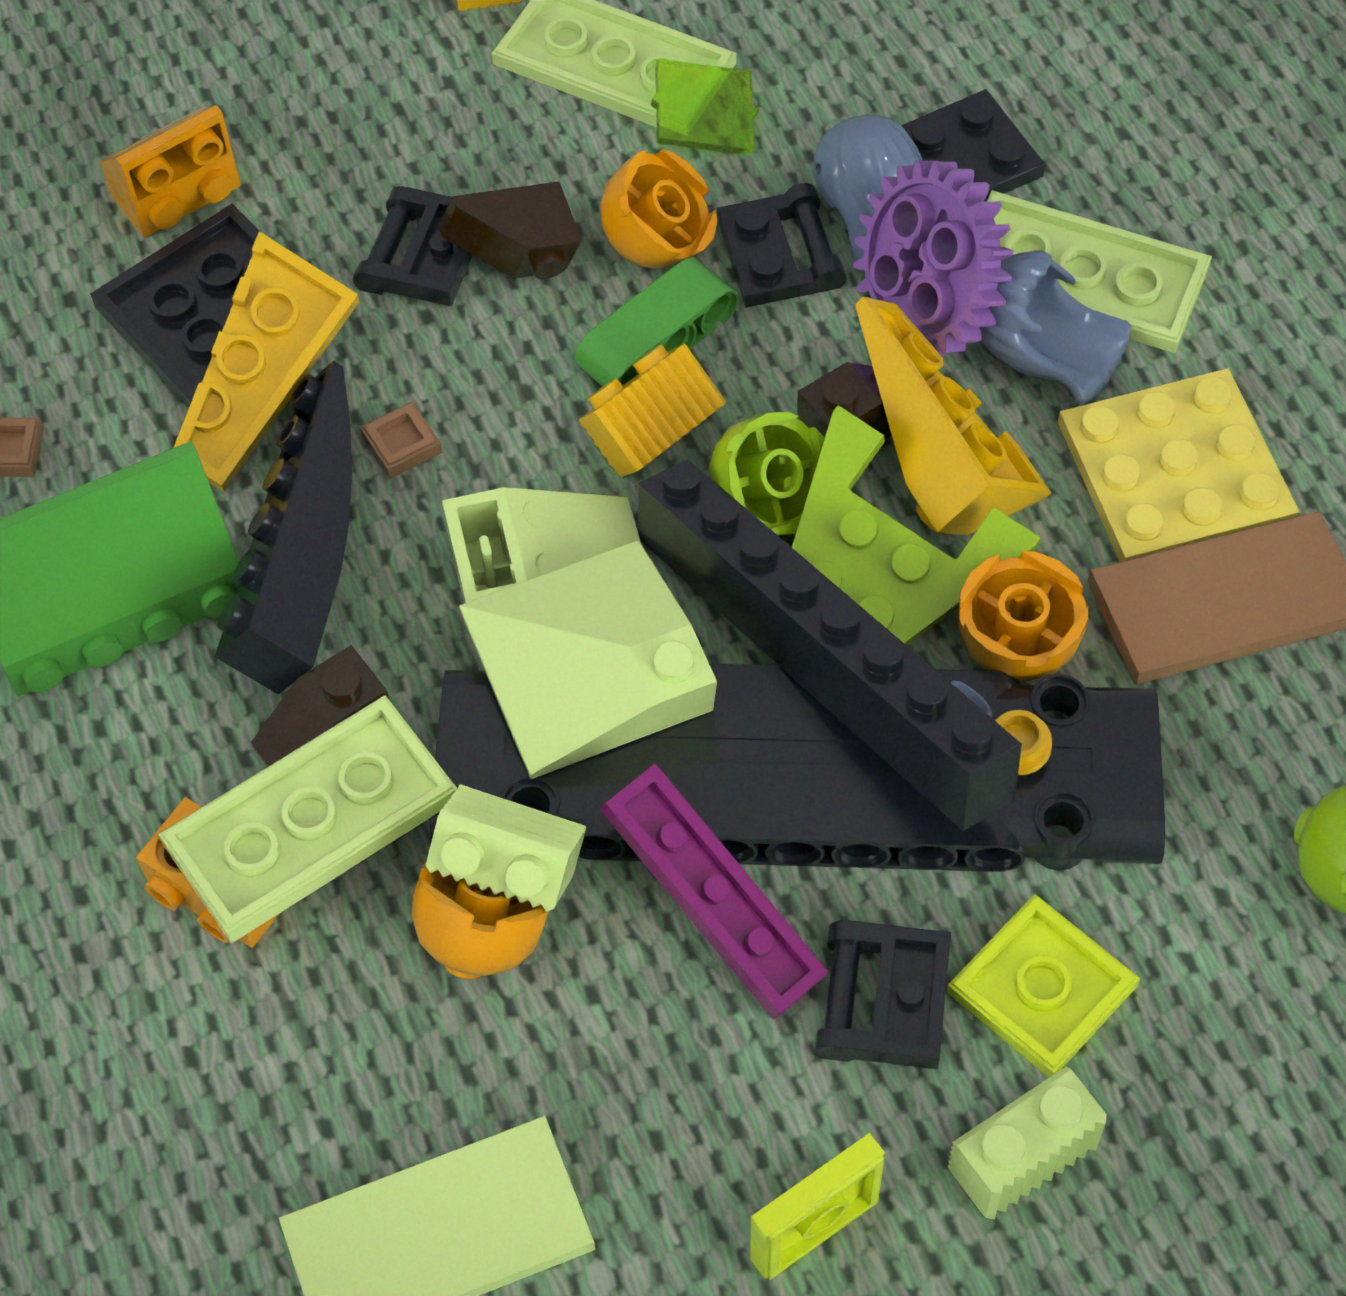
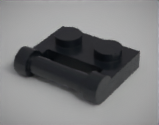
(762, 252)
(431, 265)
(907, 994)

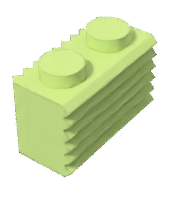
(505, 847)
(1027, 1142)

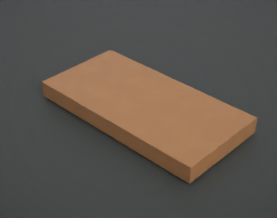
(1223, 597)

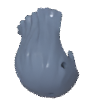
(854, 161)
(1050, 332)

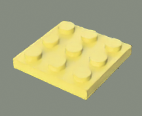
(1176, 465)

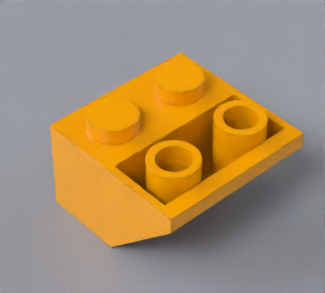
(173, 171)

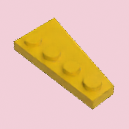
(271, 340)

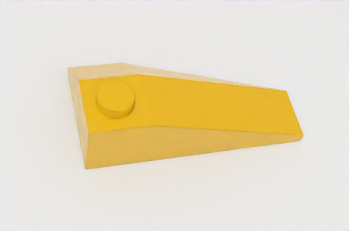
(942, 445)

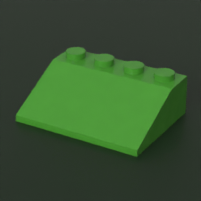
(111, 568)

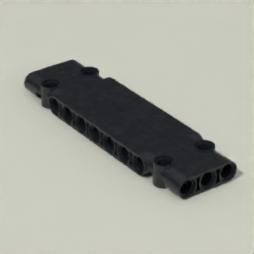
(803, 790)

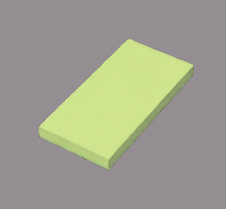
(599, 53)
(1112, 268)
(308, 818)
(445, 1223)

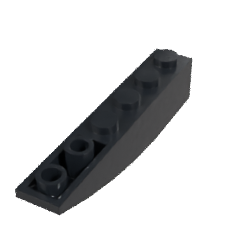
(297, 541)

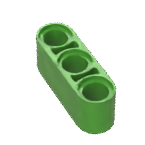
(668, 312)

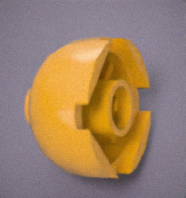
(657, 210)
(1022, 615)
(472, 927)

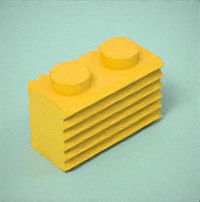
(651, 409)

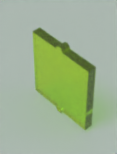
(704, 107)

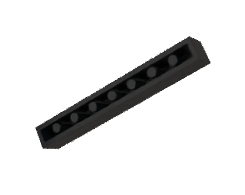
(830, 645)

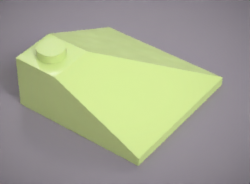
(589, 658)

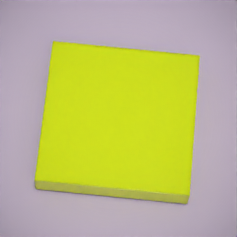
(1043, 986)
(816, 1207)

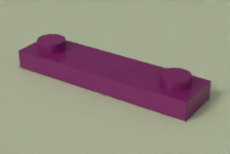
(714, 891)

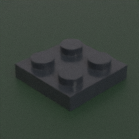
(978, 138)

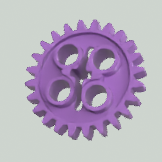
(935, 252)

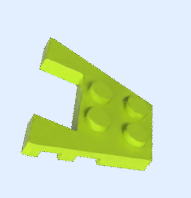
(876, 558)

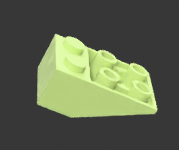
(526, 533)

